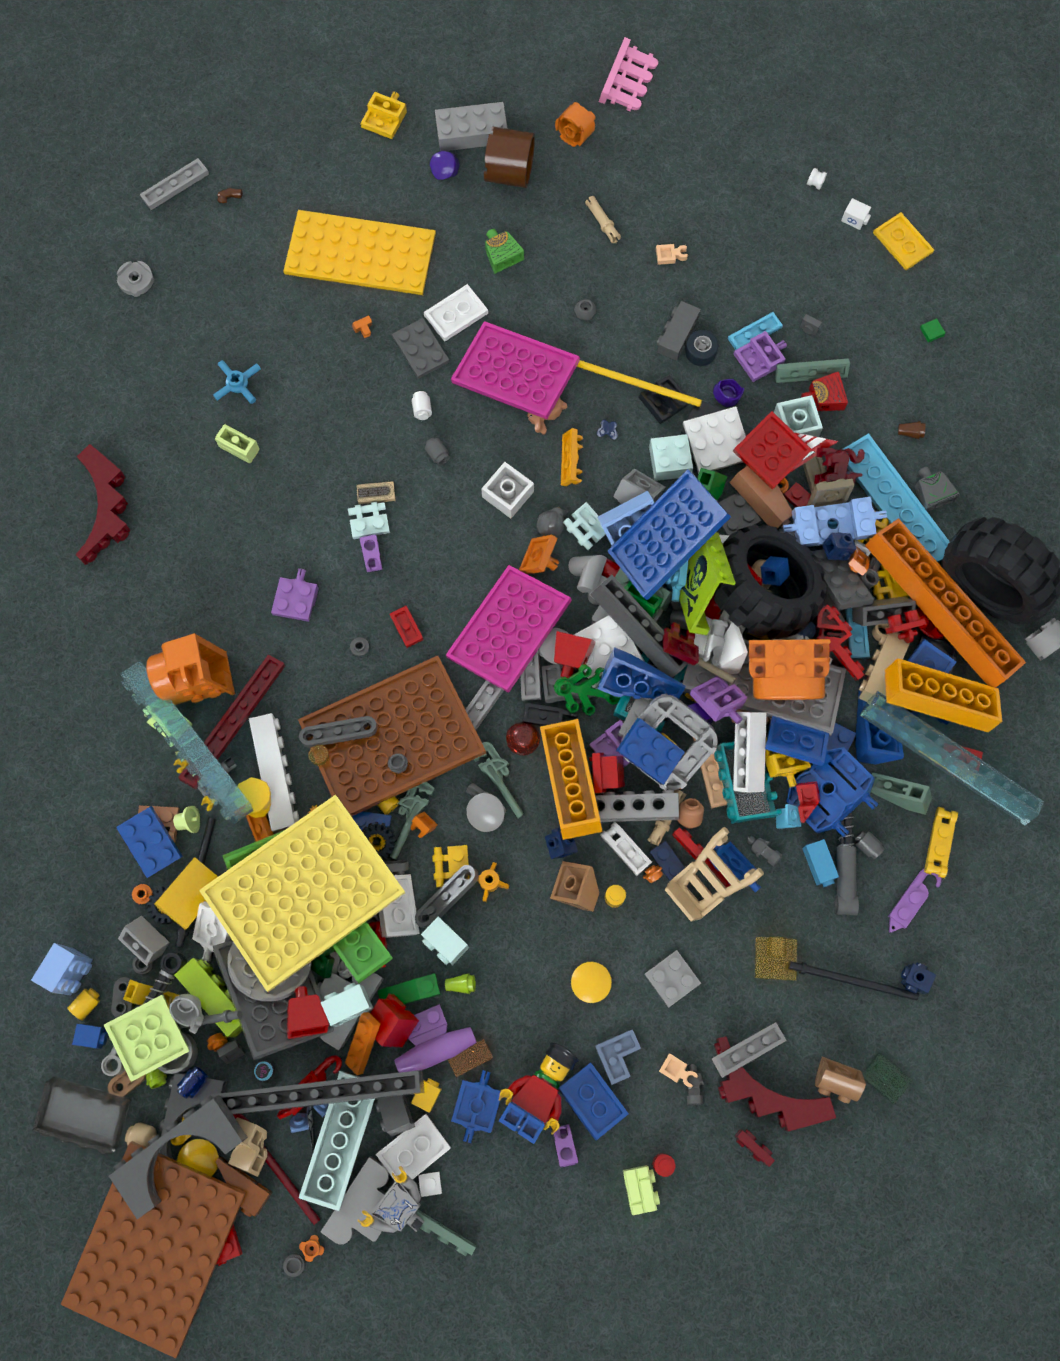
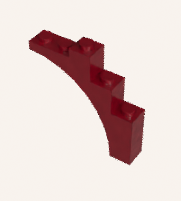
(110, 503)
(793, 1112)

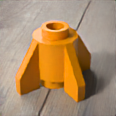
(490, 887)

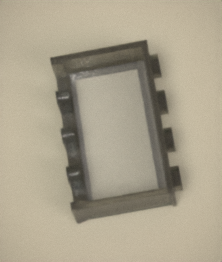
(81, 1115)

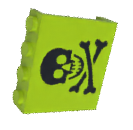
(704, 573)

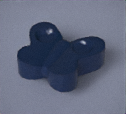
(608, 428)

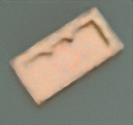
(470, 1058)

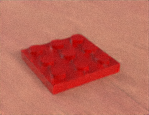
(772, 450)

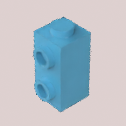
(820, 863)

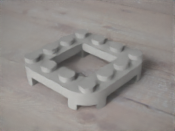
(692, 723)

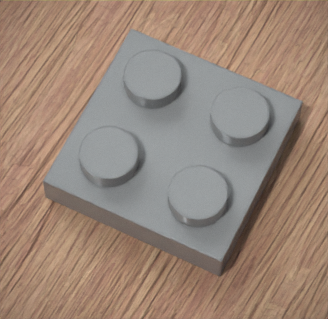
(672, 978)

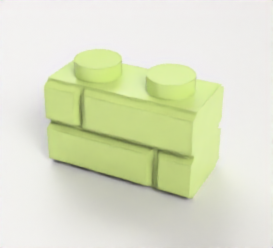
(237, 443)
(640, 1190)

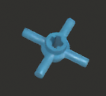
(240, 386)

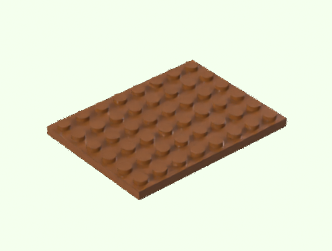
(415, 717)
(154, 1269)

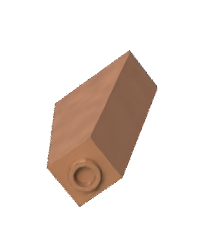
(766, 502)

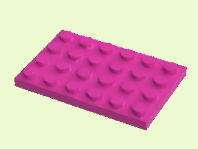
(515, 370)
(508, 628)

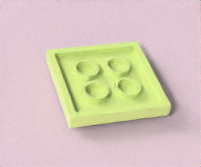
(146, 1038)

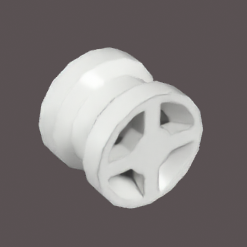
(816, 178)

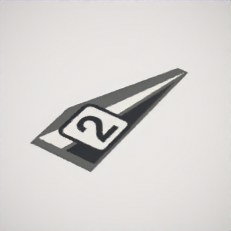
(311, 1125)

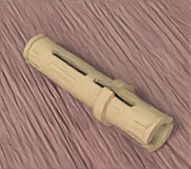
(607, 225)
(663, 825)

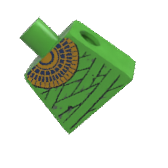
(502, 250)

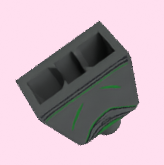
(934, 490)

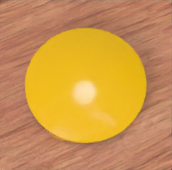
(591, 982)
(199, 1155)

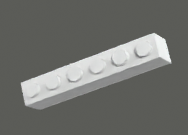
(273, 771)

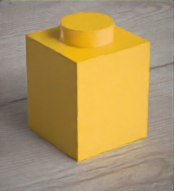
(428, 1099)

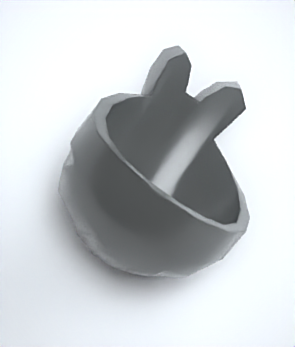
(551, 522)

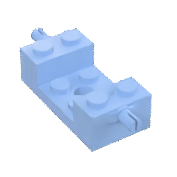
(852, 517)

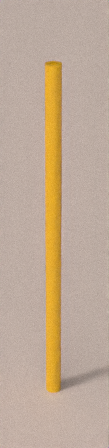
(639, 383)

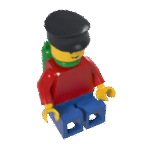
(537, 1095)

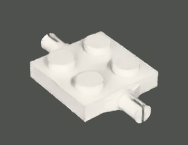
(208, 930)

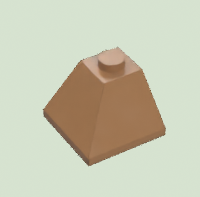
(576, 886)

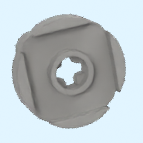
(135, 269)

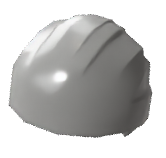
(187, 1011)

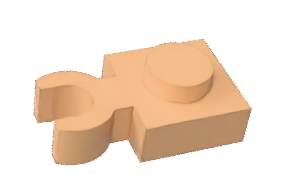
(667, 254)
(675, 1070)

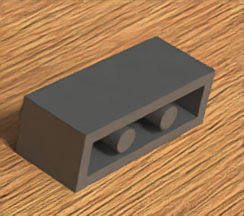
(678, 330)
(881, 610)

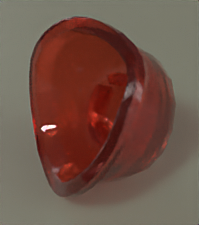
(522, 738)

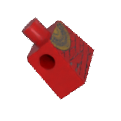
(828, 393)

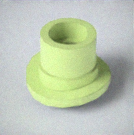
(188, 820)

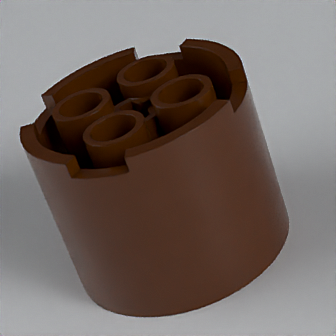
(509, 157)

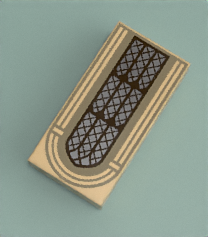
(376, 492)

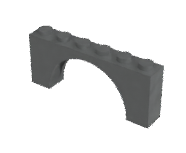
(178, 1105)
(136, 1177)

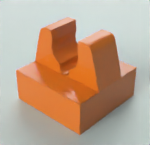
(363, 326)
(424, 823)

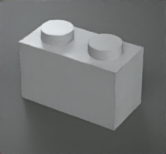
(143, 940)

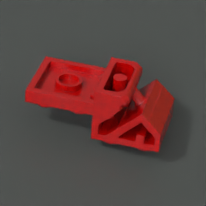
(829, 621)

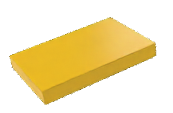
(903, 241)
(183, 895)

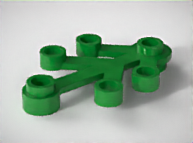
(582, 690)

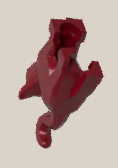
(837, 464)

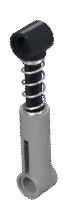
(166, 975)

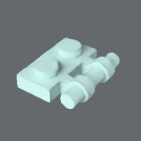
(588, 520)
(370, 525)

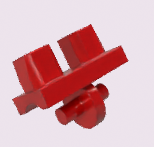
(912, 619)

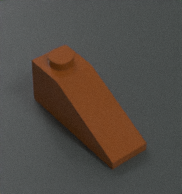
(256, 1193)

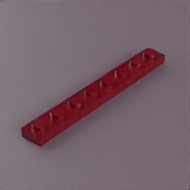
(239, 712)

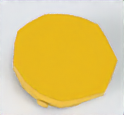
(258, 795)

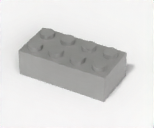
(468, 125)

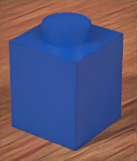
(775, 571)
(90, 1036)

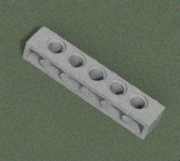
(648, 813)

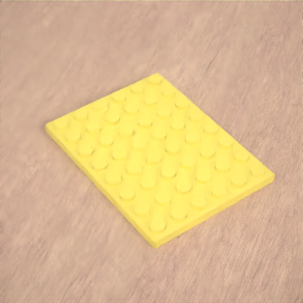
(301, 892)

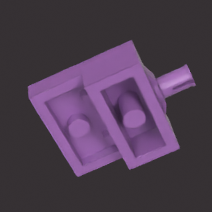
(760, 356)
(295, 598)
(719, 699)
(609, 742)

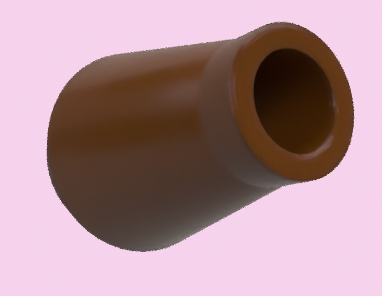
(913, 430)

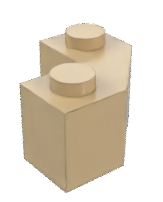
(250, 1153)

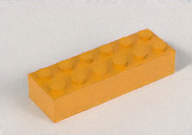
(942, 695)
(570, 779)

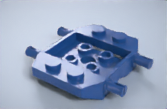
(843, 798)

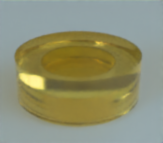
(318, 755)

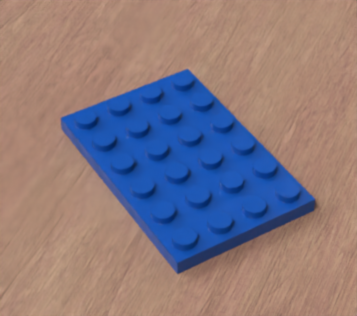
(668, 534)

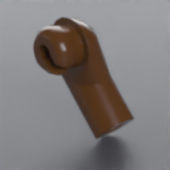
(229, 192)

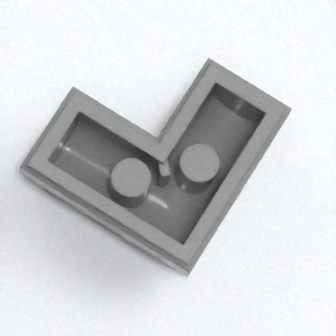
(589, 570)

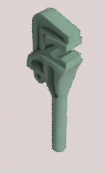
(495, 770)
(411, 807)

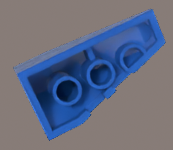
(632, 677)
(872, 743)

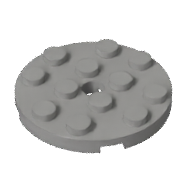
(249, 984)

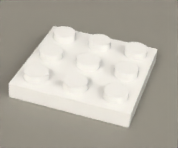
(714, 438)
(607, 636)

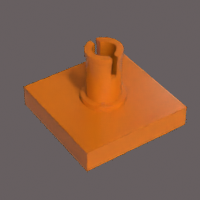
(539, 555)

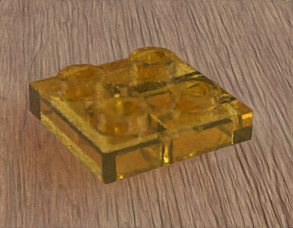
(773, 956)

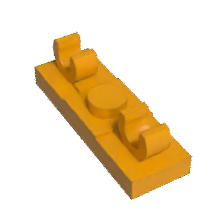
(570, 457)

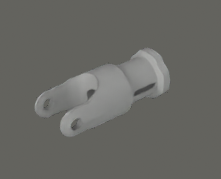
(715, 641)

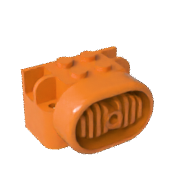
(789, 668)
(189, 670)

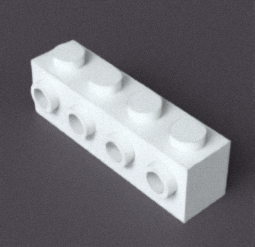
(750, 752)

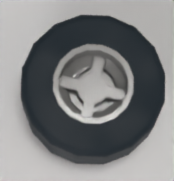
(701, 348)

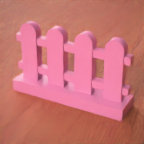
(627, 84)

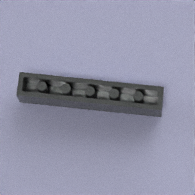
(636, 624)

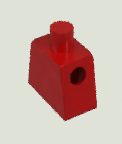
(572, 652)
(305, 1015)

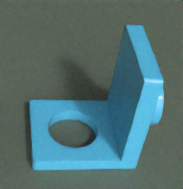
(789, 818)

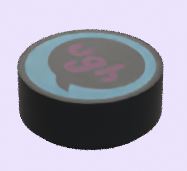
(264, 1071)

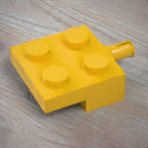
(384, 114)
(784, 766)

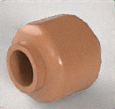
(690, 813)

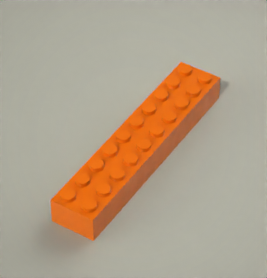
(945, 604)

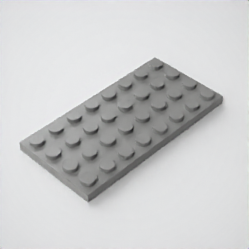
(812, 713)

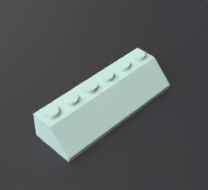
(336, 1151)

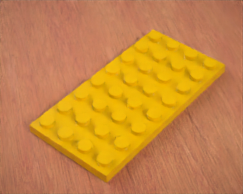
(360, 252)

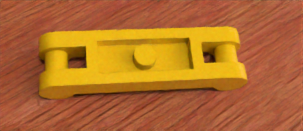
(940, 842)

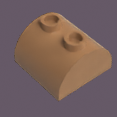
(839, 1080)

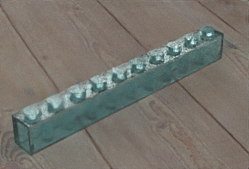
(188, 745)
(952, 759)

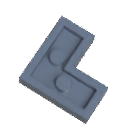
(612, 1053)

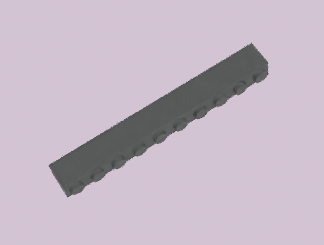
(324, 1092)

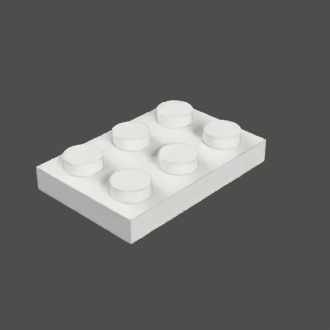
(456, 312)
(399, 916)
(414, 1149)

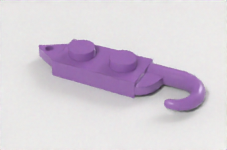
(910, 902)

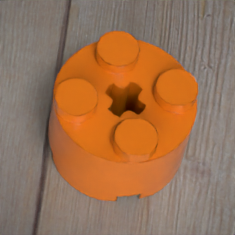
(575, 124)

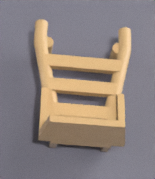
(684, 898)

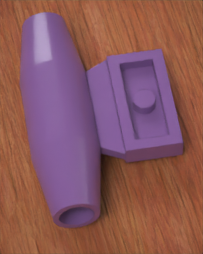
(433, 1042)

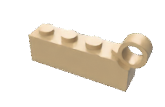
(890, 650)

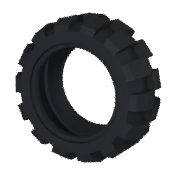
(1004, 570)
(755, 606)

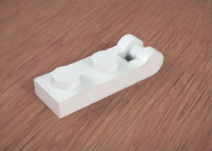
(626, 849)

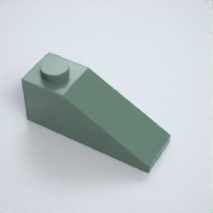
(902, 793)

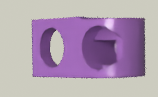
(371, 553)
(565, 1146)

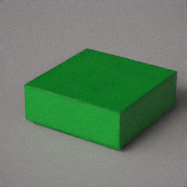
(932, 330)

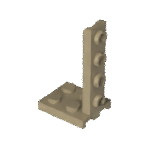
(825, 492)

